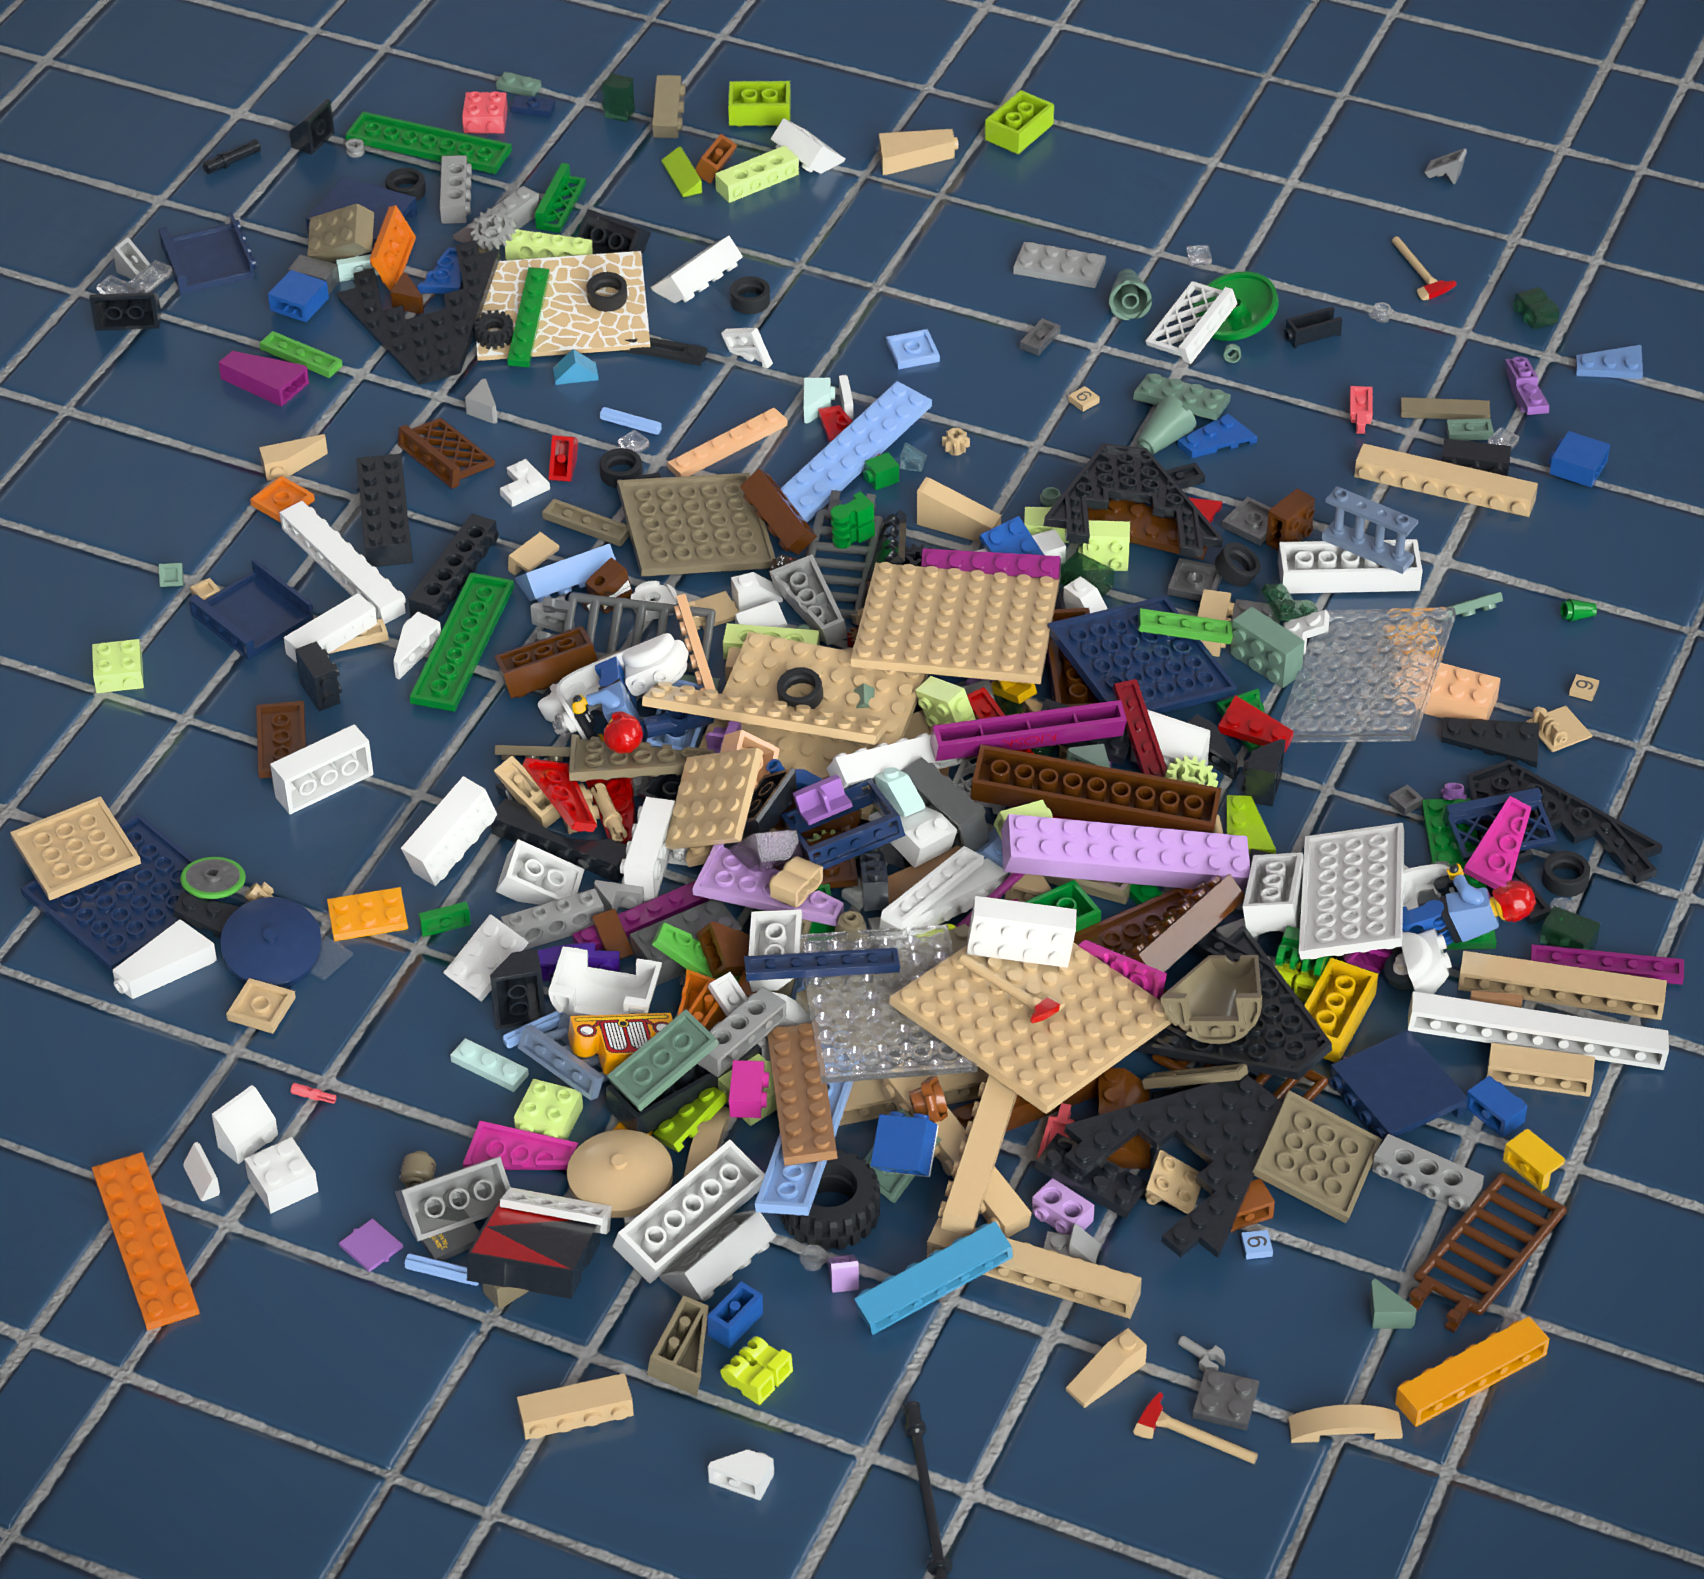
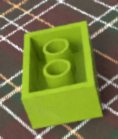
(759, 102)
(1019, 122)

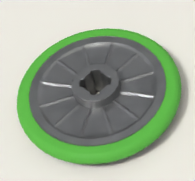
(213, 877)

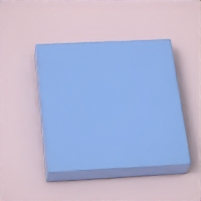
(912, 349)

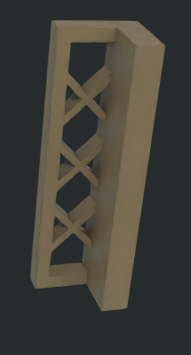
(1107, 890)

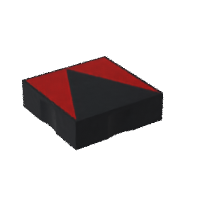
(532, 1252)

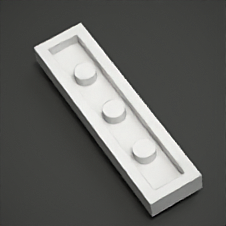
(731, 996)

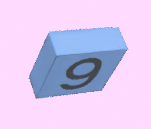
(1256, 1244)

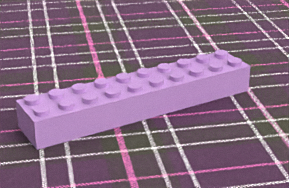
(1121, 852)

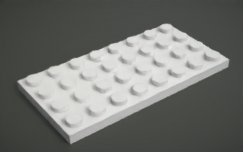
(1352, 891)

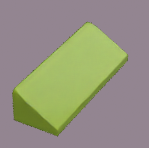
(682, 173)

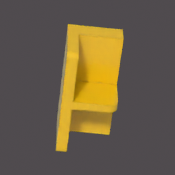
(1013, 691)
(1532, 1158)

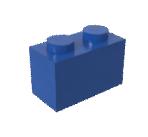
(1496, 1106)
(735, 1315)

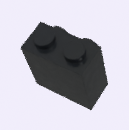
(318, 676)

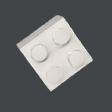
(281, 1175)

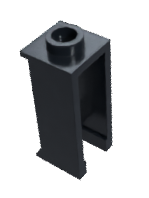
(1312, 326)

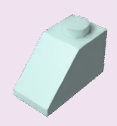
(817, 395)
(899, 791)

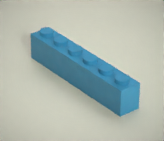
(933, 1277)

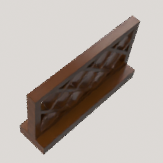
(435, 458)

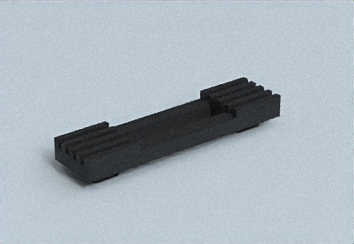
(691, 353)

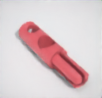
(314, 1094)

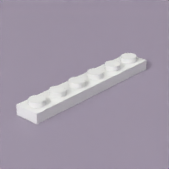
(932, 887)

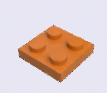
(280, 496)

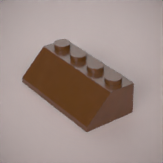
(545, 661)
(1119, 1090)

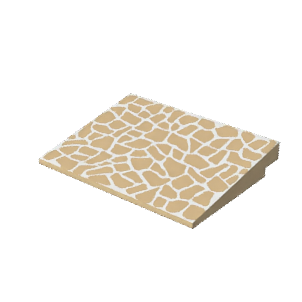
(566, 315)

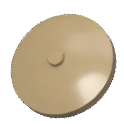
(620, 1171)

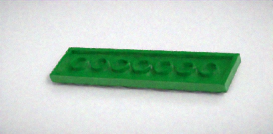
(428, 141)
(462, 642)
(1443, 848)

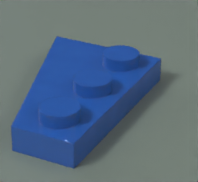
(445, 276)

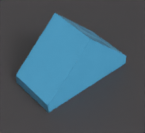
(575, 369)

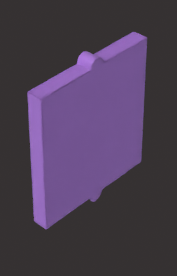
(371, 1245)

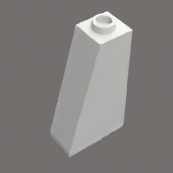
(163, 960)

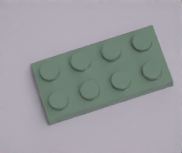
(1199, 400)
(663, 1060)

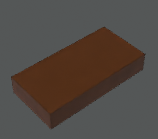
(612, 933)

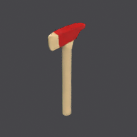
(1434, 287)
(1041, 1008)
(1155, 1417)

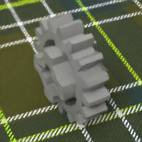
(495, 229)

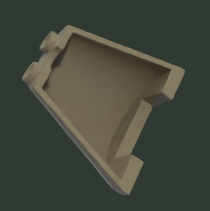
(1217, 999)

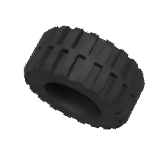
(844, 1223)

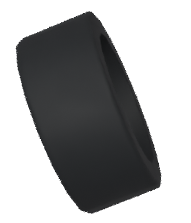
(407, 176)
(750, 285)
(607, 303)
(619, 456)
(1232, 573)
(796, 676)
(1561, 886)

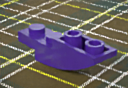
(596, 959)

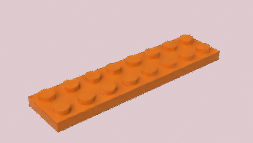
(145, 1241)

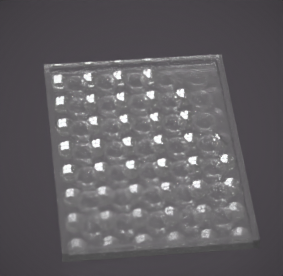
(1368, 675)
(851, 1015)

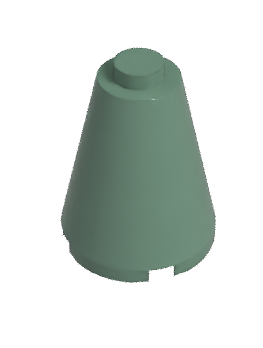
(1129, 296)
(1166, 425)

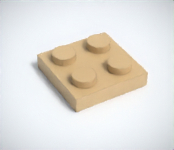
(261, 1005)

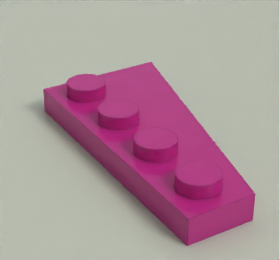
(1499, 849)
(1144, 976)
(519, 1148)

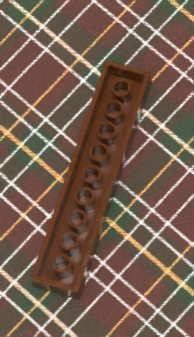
(1092, 791)

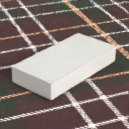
(845, 395)

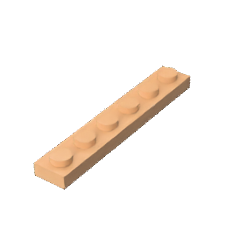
(727, 443)
(693, 643)

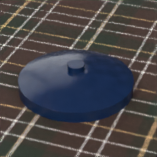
(271, 942)

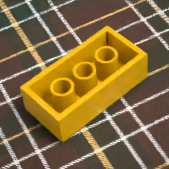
(1341, 1002)

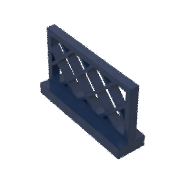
(1489, 808)

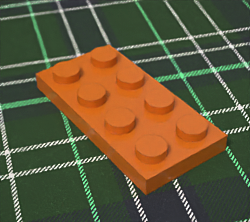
(392, 247)

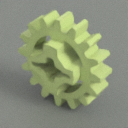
(1192, 771)

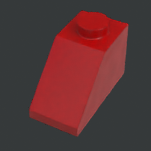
(563, 458)

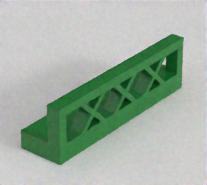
(553, 199)

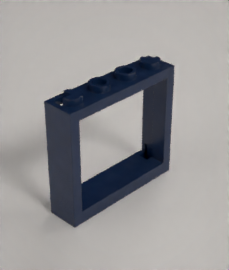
(855, 840)

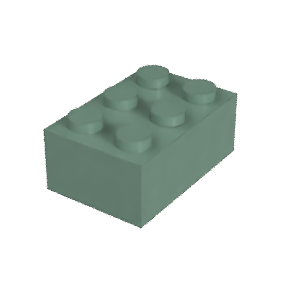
(1267, 647)

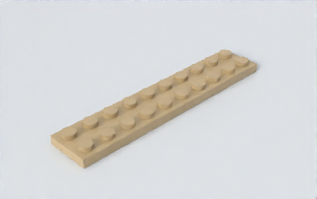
(764, 713)

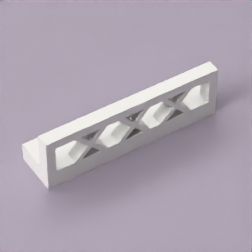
(558, 1207)

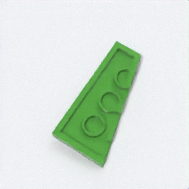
(682, 949)

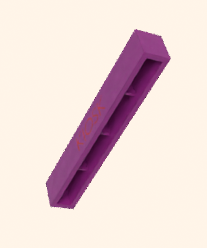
(1029, 730)

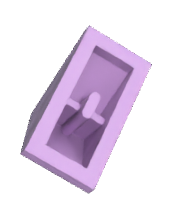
(843, 1273)

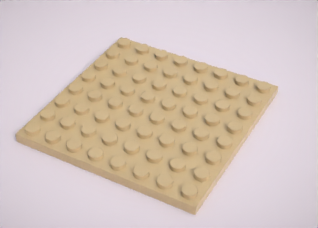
(956, 623)
(768, 657)
(1043, 1060)

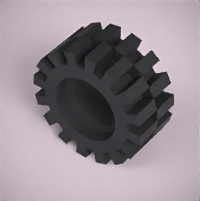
(495, 338)

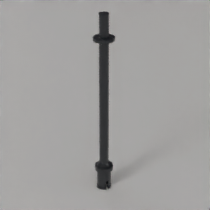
(915, 1429)

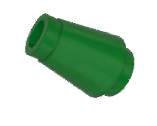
(1576, 610)

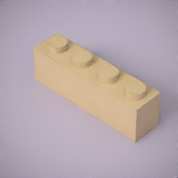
(1541, 1069)
(575, 1406)

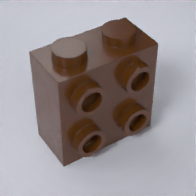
(1290, 519)

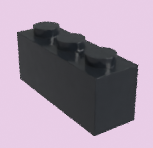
(1477, 455)

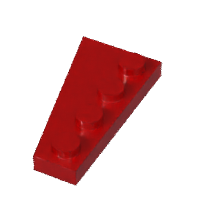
(622, 797)

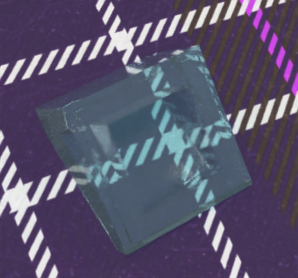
(912, 458)

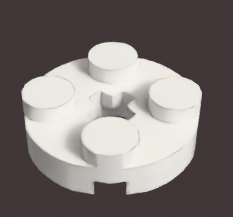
(654, 590)

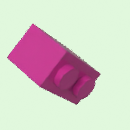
(747, 1089)

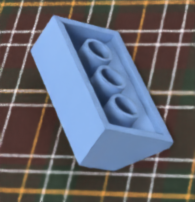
(563, 574)

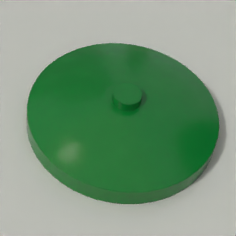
(1255, 305)

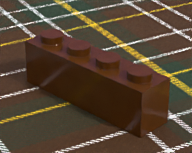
(777, 511)

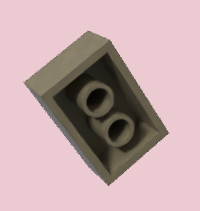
(341, 233)

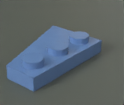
(1612, 363)

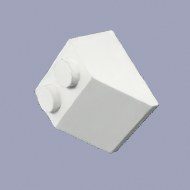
(244, 1125)

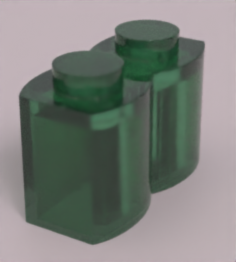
(1536, 308)

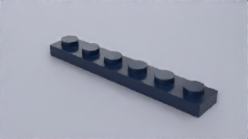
(821, 964)

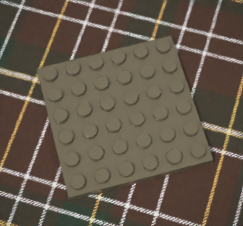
(694, 525)

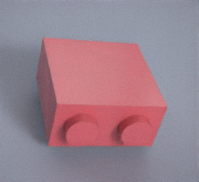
(484, 112)

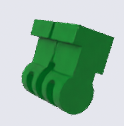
(852, 521)
(1289, 953)

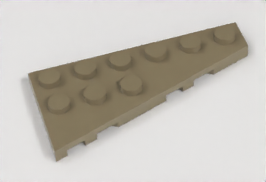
(595, 760)

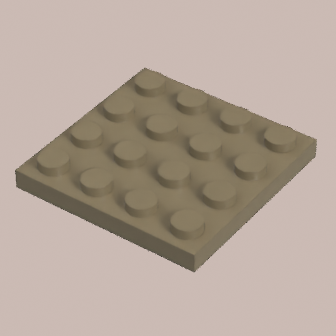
(1317, 1156)

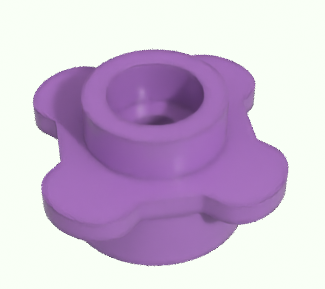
(1453, 791)

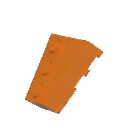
(700, 1001)

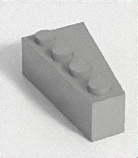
(810, 597)

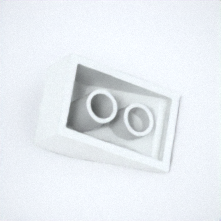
(926, 836)
(537, 876)

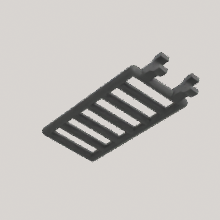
(869, 551)
(569, 607)

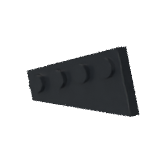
(891, 542)
(1503, 738)
(203, 912)

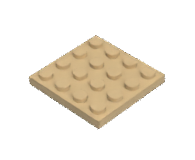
(713, 799)
(75, 848)

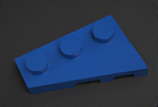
(1216, 435)

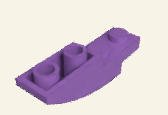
(1525, 386)

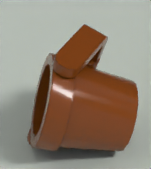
(929, 1100)

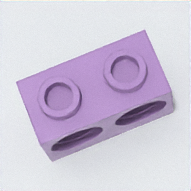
(1062, 1208)

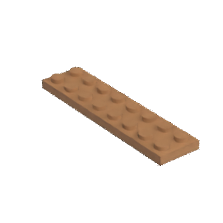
(800, 1096)

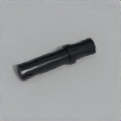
(224, 160)

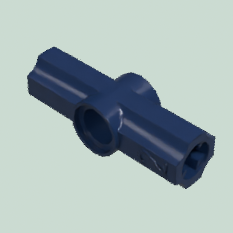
(672, 723)

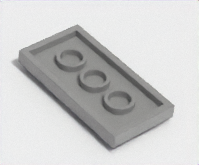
(1059, 264)

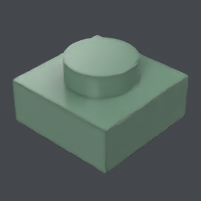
(171, 575)

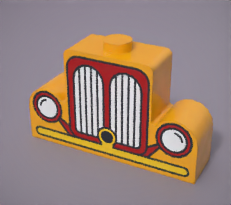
(613, 1035)

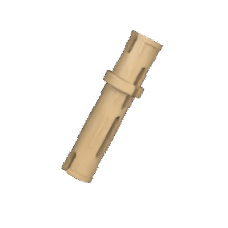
(611, 817)

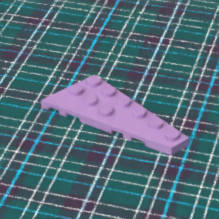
(730, 881)

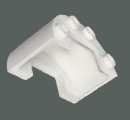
(595, 991)

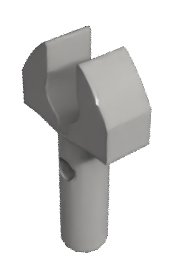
(1205, 1355)

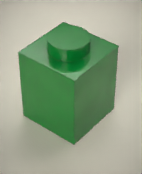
(881, 471)

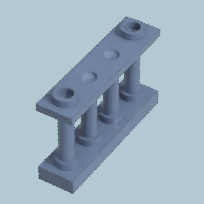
(1362, 544)
(561, 1059)

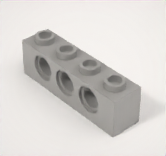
(455, 189)
(556, 918)
(744, 1029)
(1427, 1173)

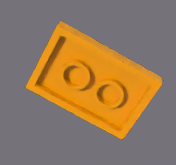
(367, 914)

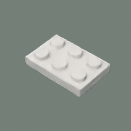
(482, 955)

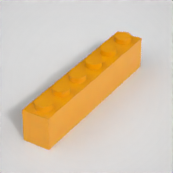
(1471, 1371)

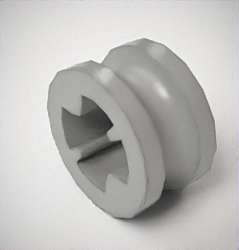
(354, 148)

